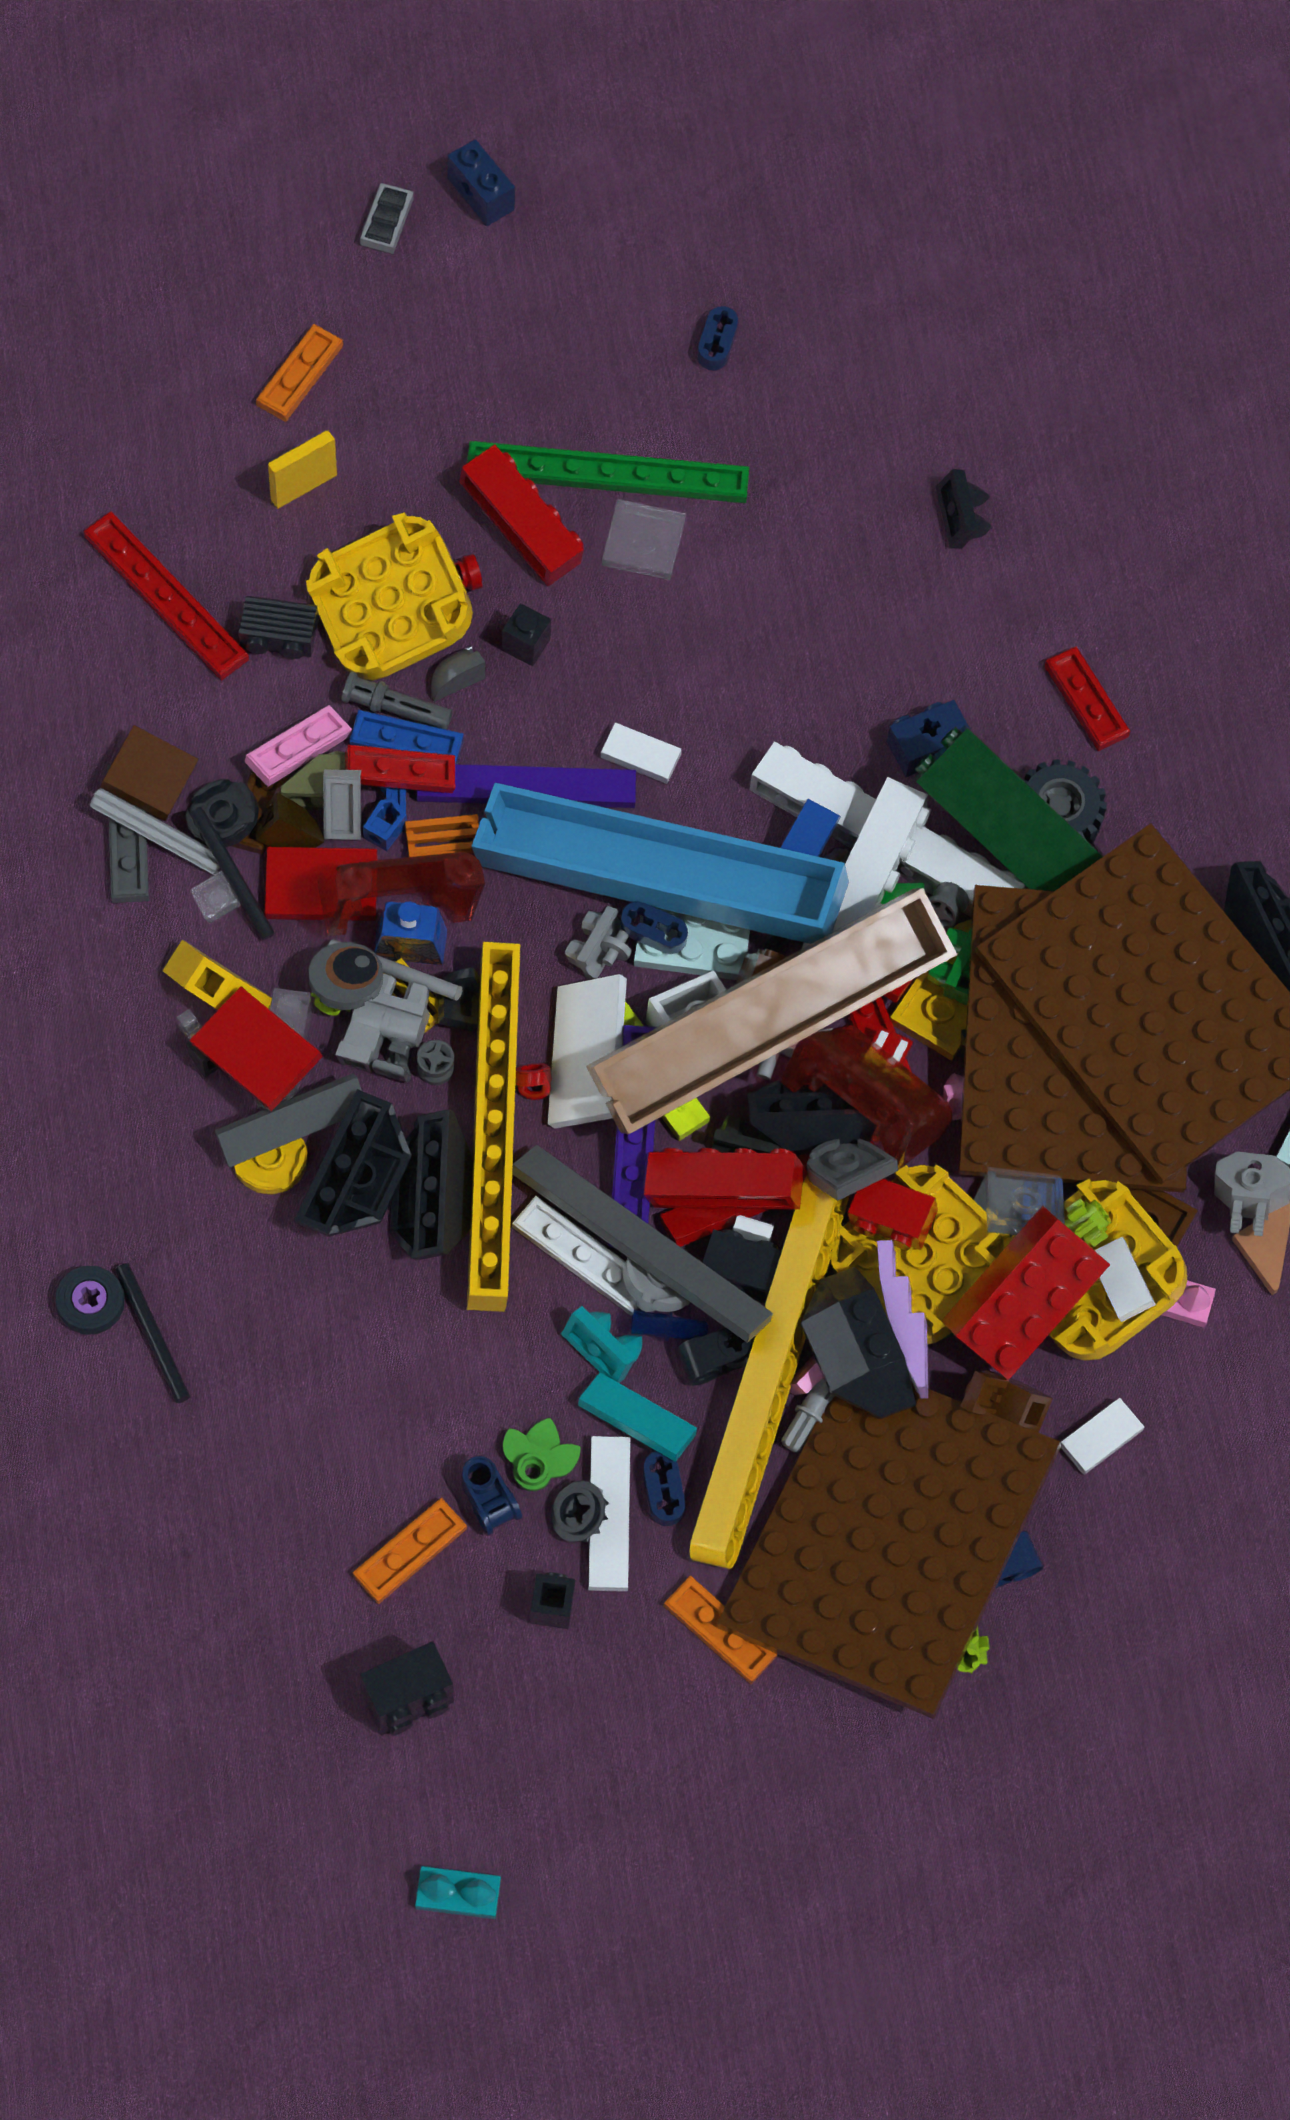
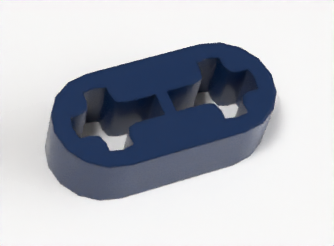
(711, 336)
(654, 927)
(655, 1489)

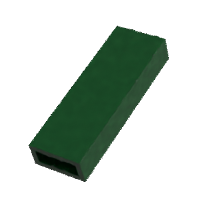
(1004, 812)

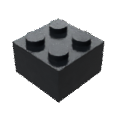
(407, 1689)

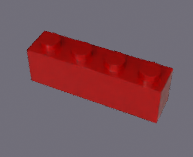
(522, 514)
(724, 1179)

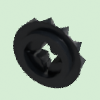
(568, 1504)

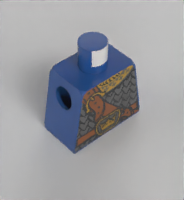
(411, 933)

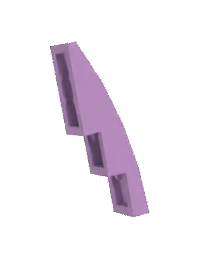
(907, 1326)

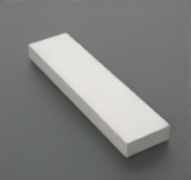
(575, 1251)
(611, 1547)

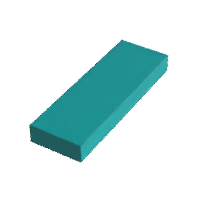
(637, 1416)

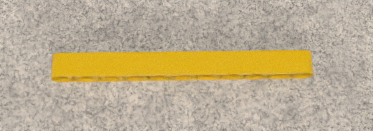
(766, 1380)

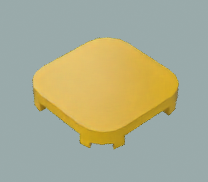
(390, 598)
(950, 1259)
(1092, 1324)

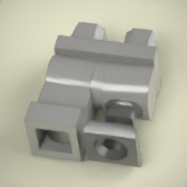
(389, 1017)

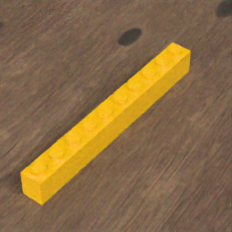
(493, 1127)

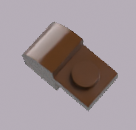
(1006, 1399)

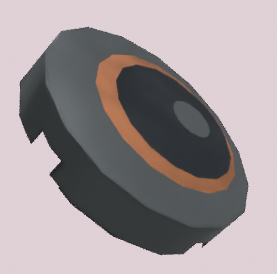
(345, 975)

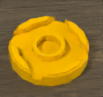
(276, 1169)

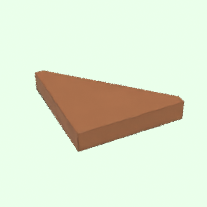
(1267, 1251)

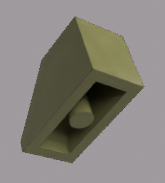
(307, 784)

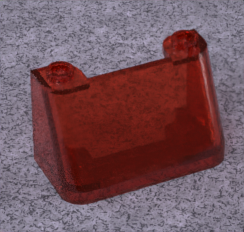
(449, 876)
(876, 1084)

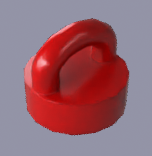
(533, 1075)

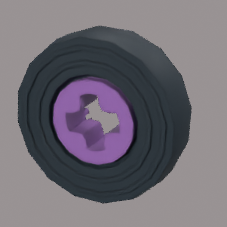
(86, 1318)

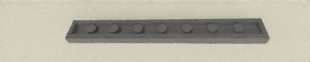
(642, 1243)

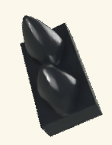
(956, 504)

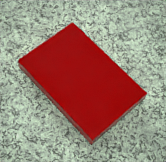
(293, 881)
(256, 1048)

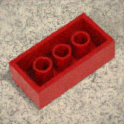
(1025, 1293)

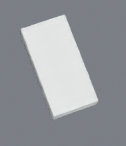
(641, 753)
(1124, 1281)
(1101, 1436)

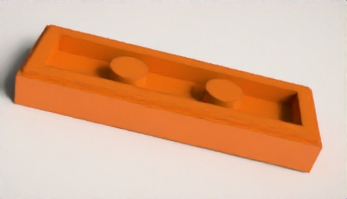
(299, 372)
(409, 1550)
(700, 1614)

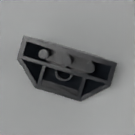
(1261, 914)
(806, 1117)
(358, 1170)
(436, 1190)
(857, 1345)

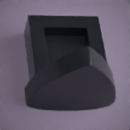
(464, 1011)

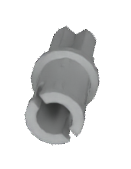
(806, 1417)

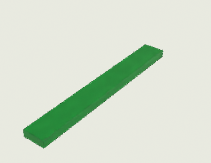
(625, 472)

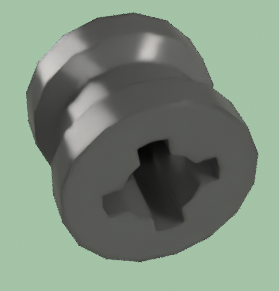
(949, 902)
(435, 1053)

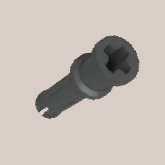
(380, 698)

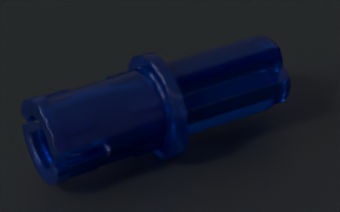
(666, 1325)

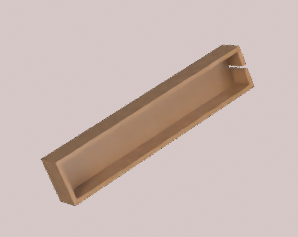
(771, 1010)

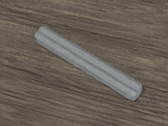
(154, 830)

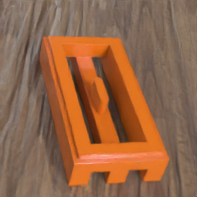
(439, 824)

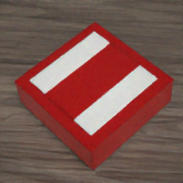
(893, 1043)

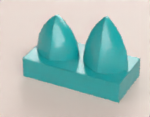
(592, 1338)
(458, 1892)

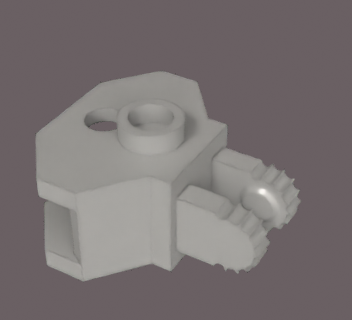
(1251, 1190)

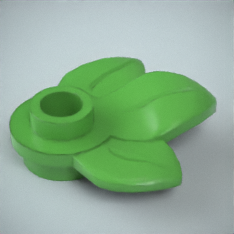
(539, 1450)

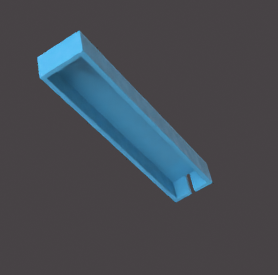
(660, 864)

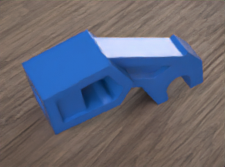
(379, 831)

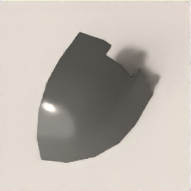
(457, 672)

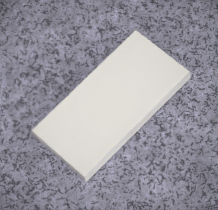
(586, 1029)

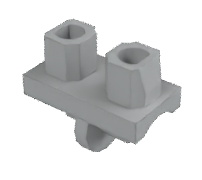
(603, 946)

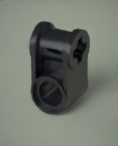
(710, 1356)

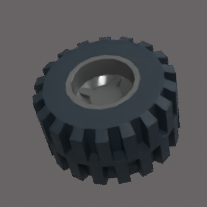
(1071, 795)

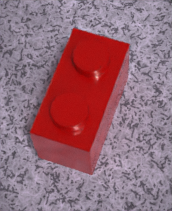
(893, 1213)

